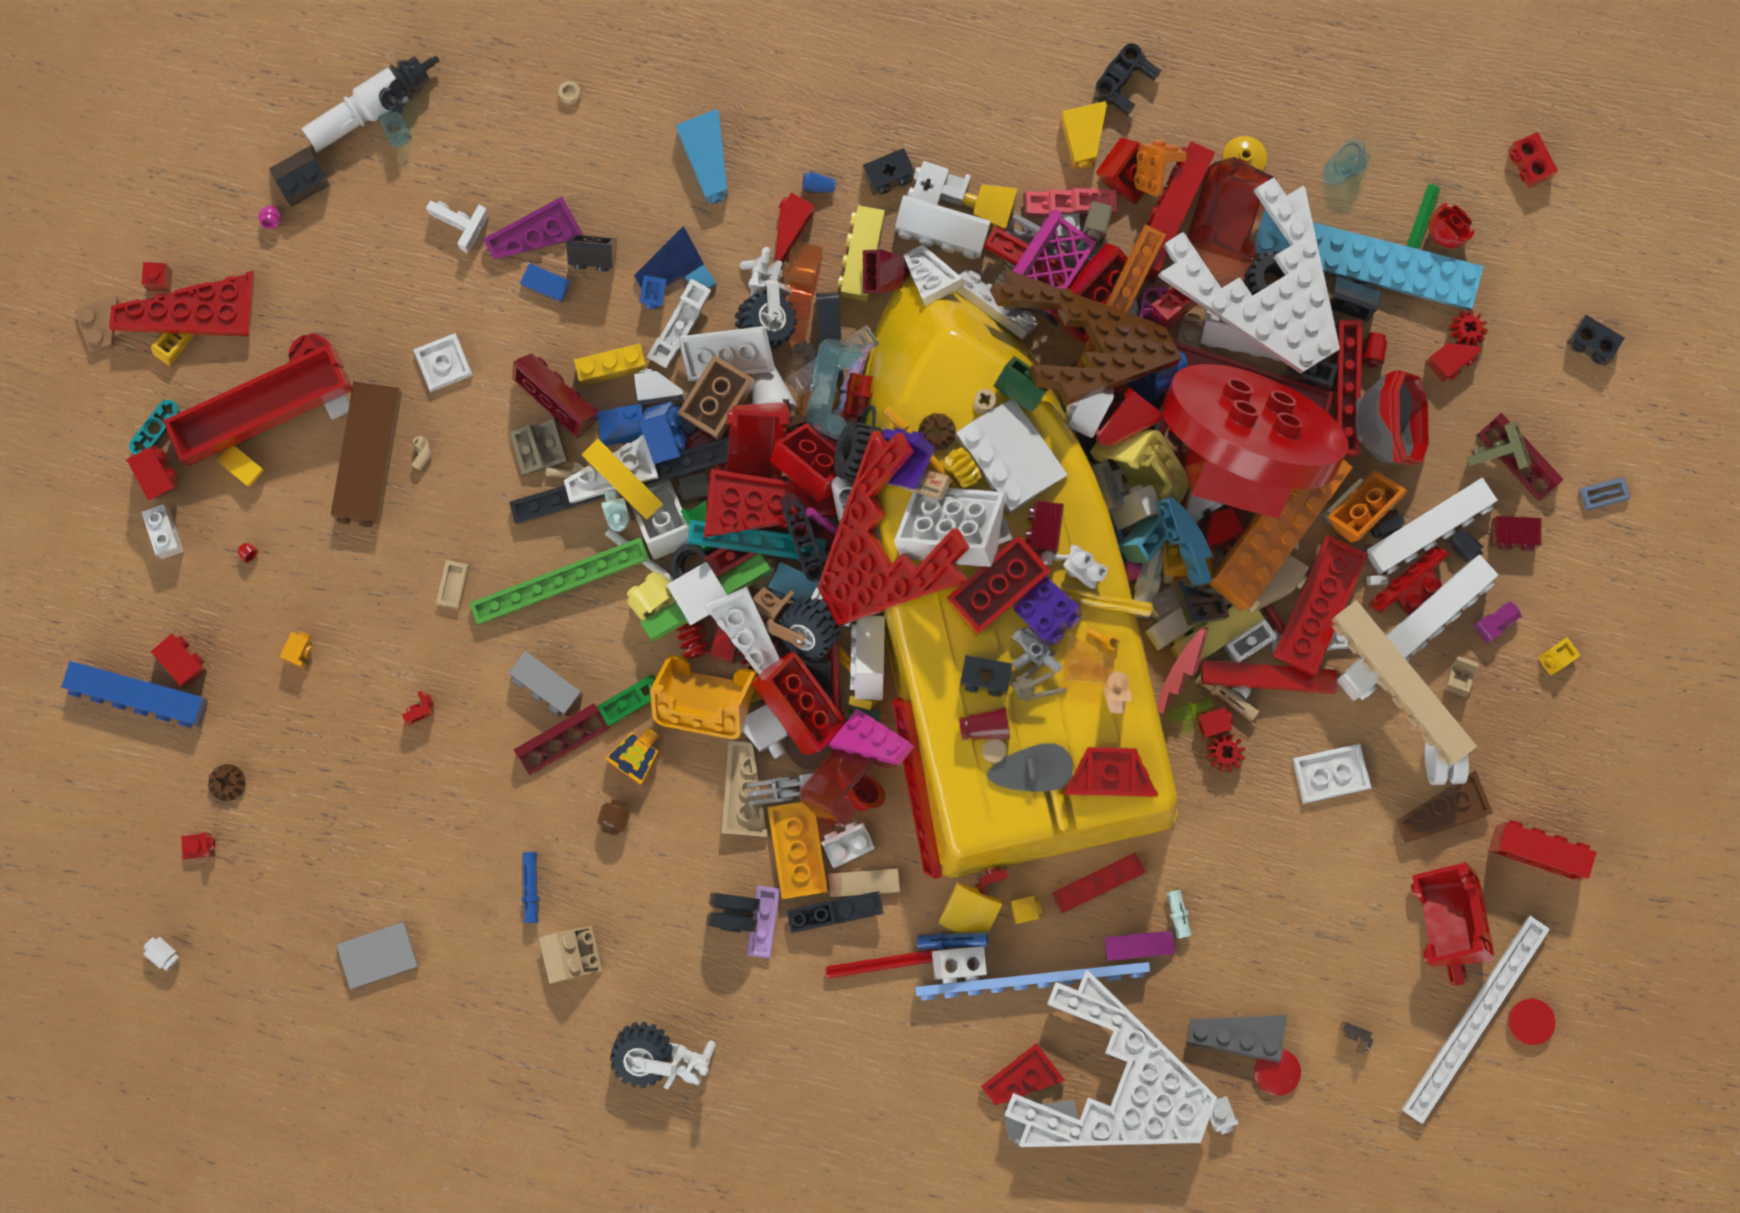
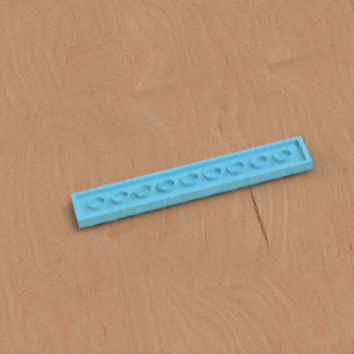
(1384, 264)

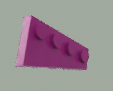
(539, 229)

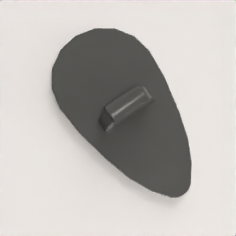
(1033, 769)

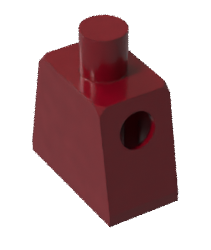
(883, 271)

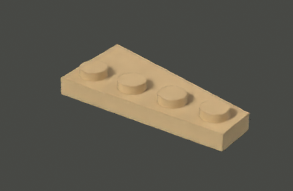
(737, 814)

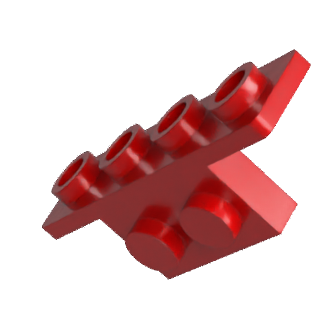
(1413, 585)

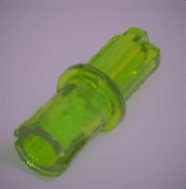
(1191, 710)

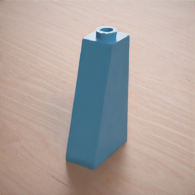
(704, 149)

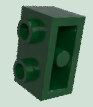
(1018, 384)

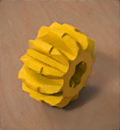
(963, 467)

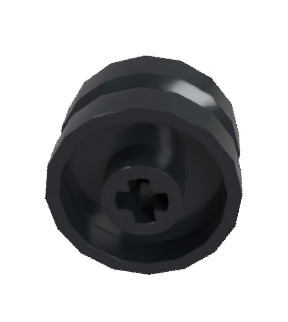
(732, 916)

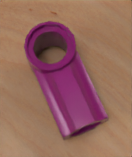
(1494, 624)

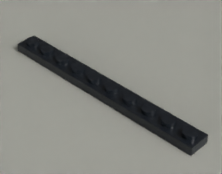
(557, 499)

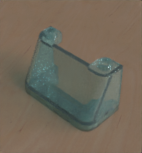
(830, 358)

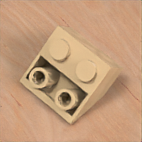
(570, 954)

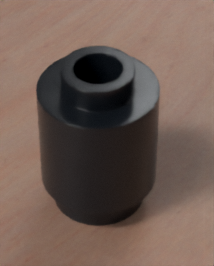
(1388, 524)
(1466, 545)

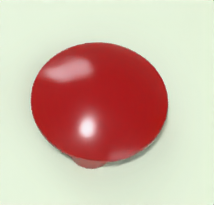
(1278, 1077)

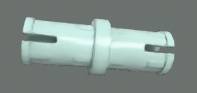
(1179, 914)

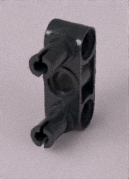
(1118, 74)

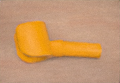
(1104, 639)

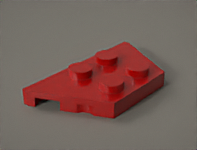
(1111, 773)

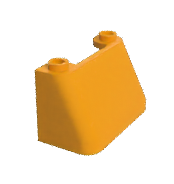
(701, 701)

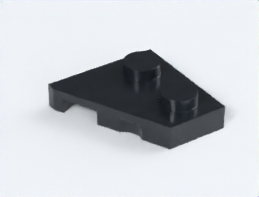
(1200, 605)

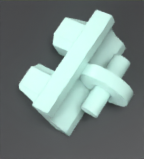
(615, 511)

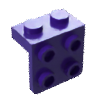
(913, 469)
(1048, 611)

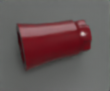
(985, 725)

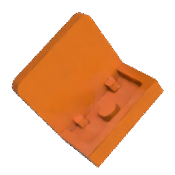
(1152, 165)

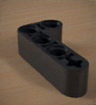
(829, 319)
(803, 537)

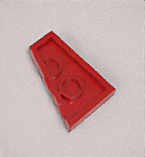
(1022, 1076)

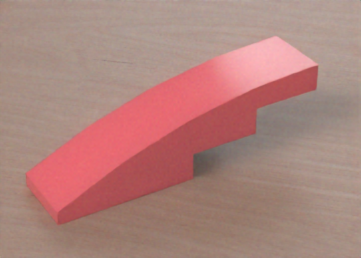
(1067, 201)
(1187, 663)

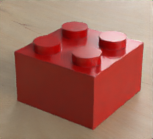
(153, 472)

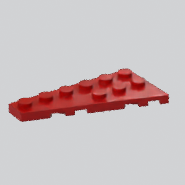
(198, 309)
(752, 502)

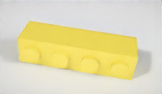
(865, 236)
(1219, 631)

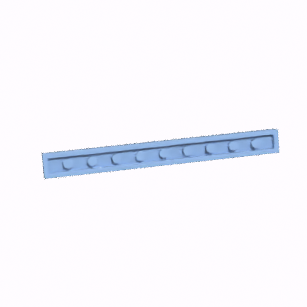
(1021, 982)

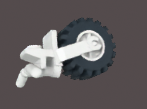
(767, 301)
(645, 1054)

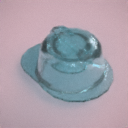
(1347, 162)

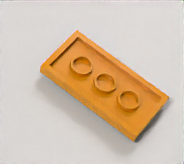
(797, 850)

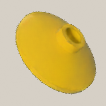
(1247, 144)

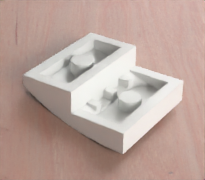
(696, 590)

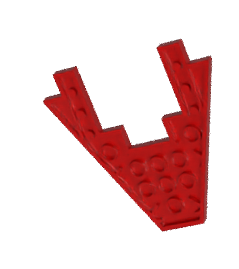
(858, 572)

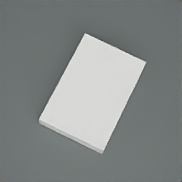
(1331, 773)

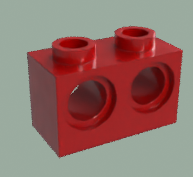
(1539, 158)

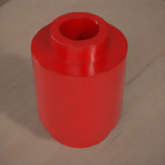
(1375, 349)

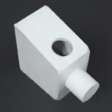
(765, 731)

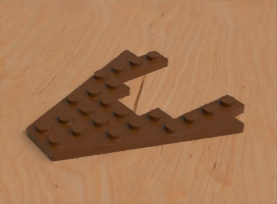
(1124, 343)

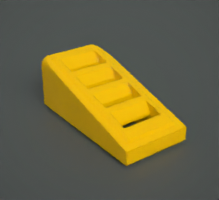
(174, 352)

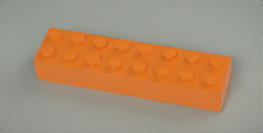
(1268, 543)

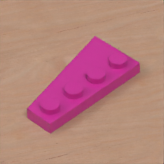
(870, 739)

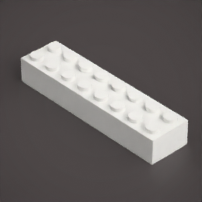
(1425, 622)

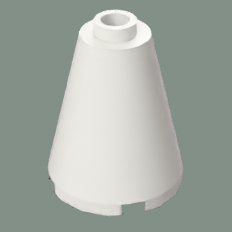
(770, 389)

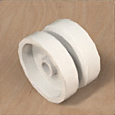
(1439, 772)

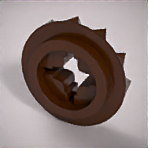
(944, 422)
(230, 792)

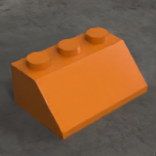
(1365, 506)

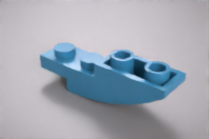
(1183, 530)

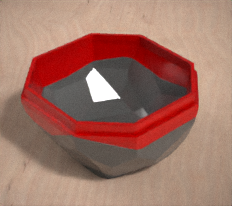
(1394, 419)

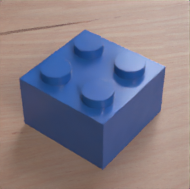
(663, 432)

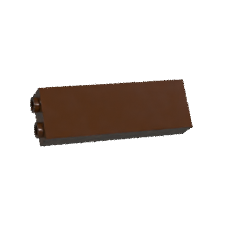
(366, 454)

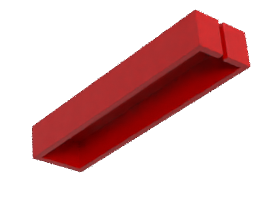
(258, 405)

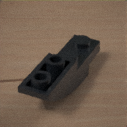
(835, 912)

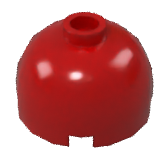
(1450, 226)

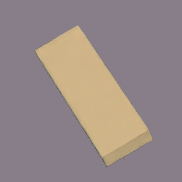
(863, 882)

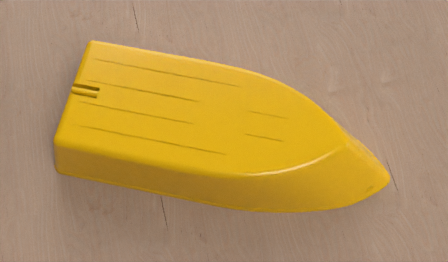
(937, 363)

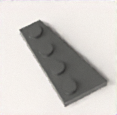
(1246, 1036)

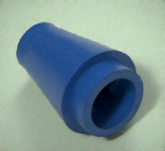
(817, 183)

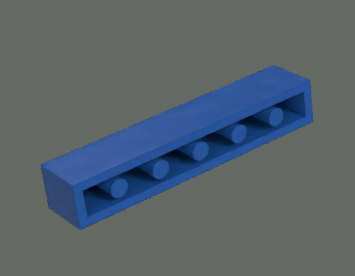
(134, 693)

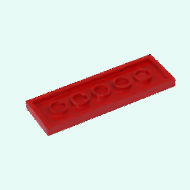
(1319, 601)

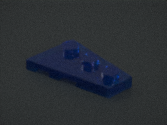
(673, 260)

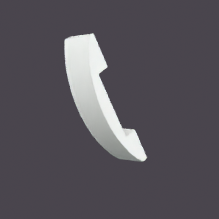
(680, 323)

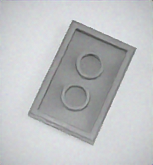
(377, 955)

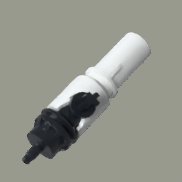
(369, 100)

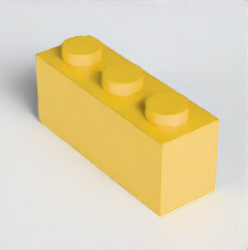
(610, 365)

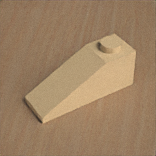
(1283, 583)

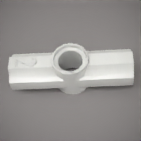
(1149, 580)

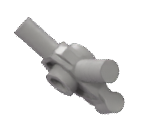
(1035, 650)

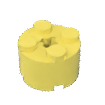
(650, 596)

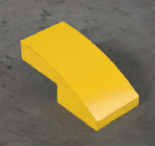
(240, 465)

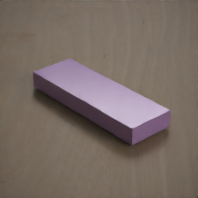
(761, 942)

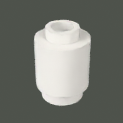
(160, 953)

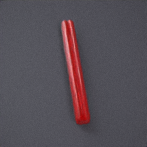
(879, 964)

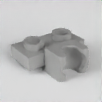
(1110, 484)

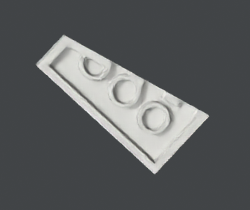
(591, 483)
(744, 626)

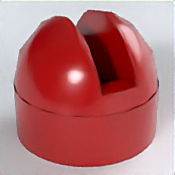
(247, 552)

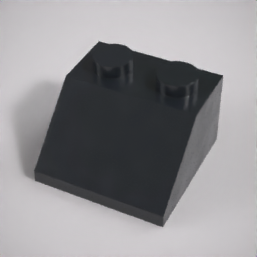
(299, 177)
(591, 251)
(1353, 298)

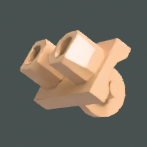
(1117, 692)

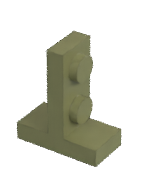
(1503, 447)

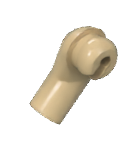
(423, 451)

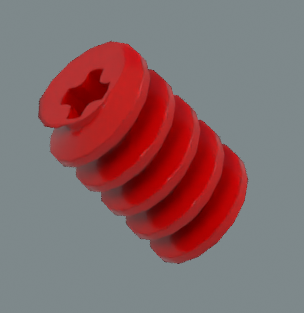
(692, 640)

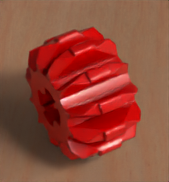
(1460, 324)
(1234, 754)

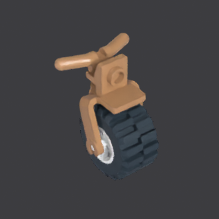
(802, 624)

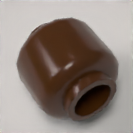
(613, 817)

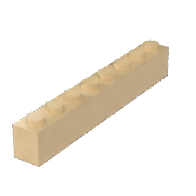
(1403, 683)

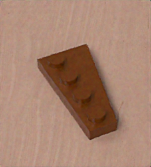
(1446, 810)

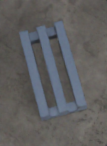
(1586, 499)

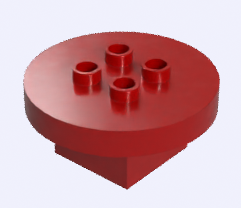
(1250, 437)

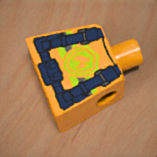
(635, 755)

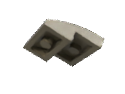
(539, 446)

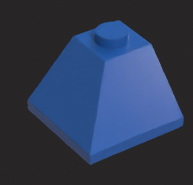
(620, 424)

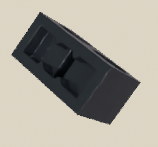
(1597, 334)

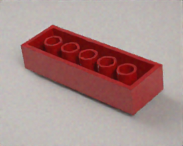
(1177, 198)

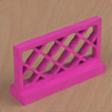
(1038, 245)

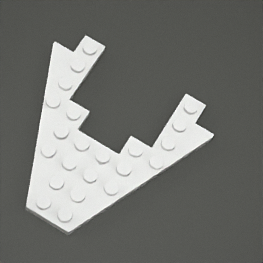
(1286, 317)
(1155, 1097)

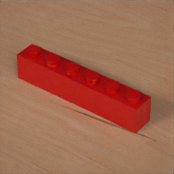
(1348, 381)

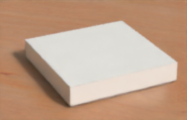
(443, 362)

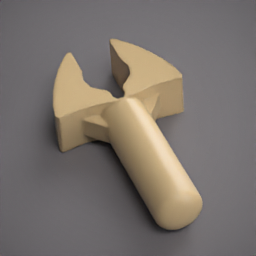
(561, 473)

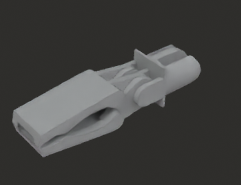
(784, 787)

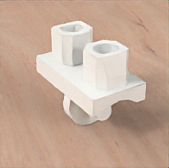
(1084, 567)

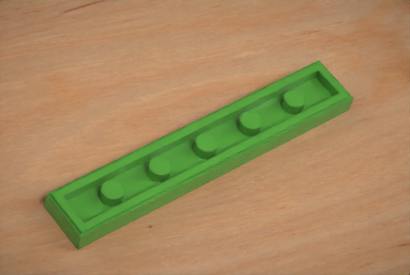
(731, 581)

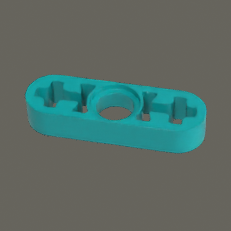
(159, 410)

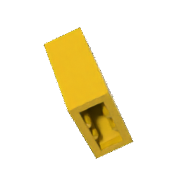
(1083, 133)

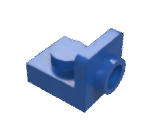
(653, 292)

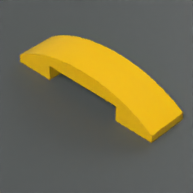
(622, 479)

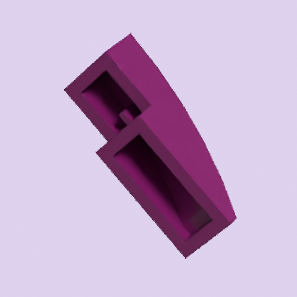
(1139, 945)

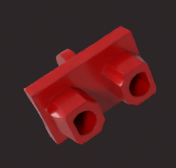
(857, 394)

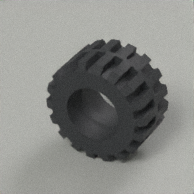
(1263, 264)
(851, 448)

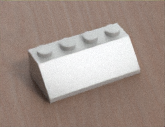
(941, 227)
(1220, 334)

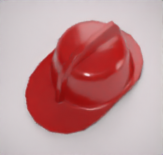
(867, 794)

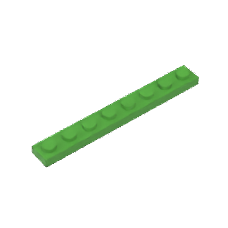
(559, 581)

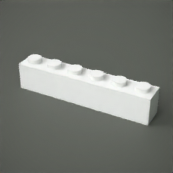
(1431, 526)

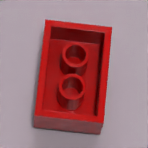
(806, 460)

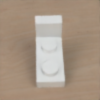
(461, 221)

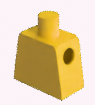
(992, 204)

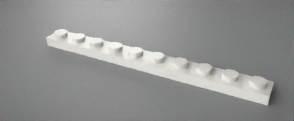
(1475, 1019)

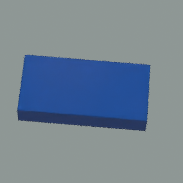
(545, 282)

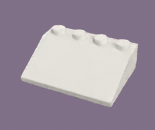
(1011, 455)
(972, 511)

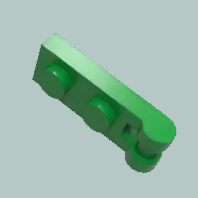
(626, 701)

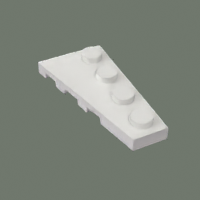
(931, 275)

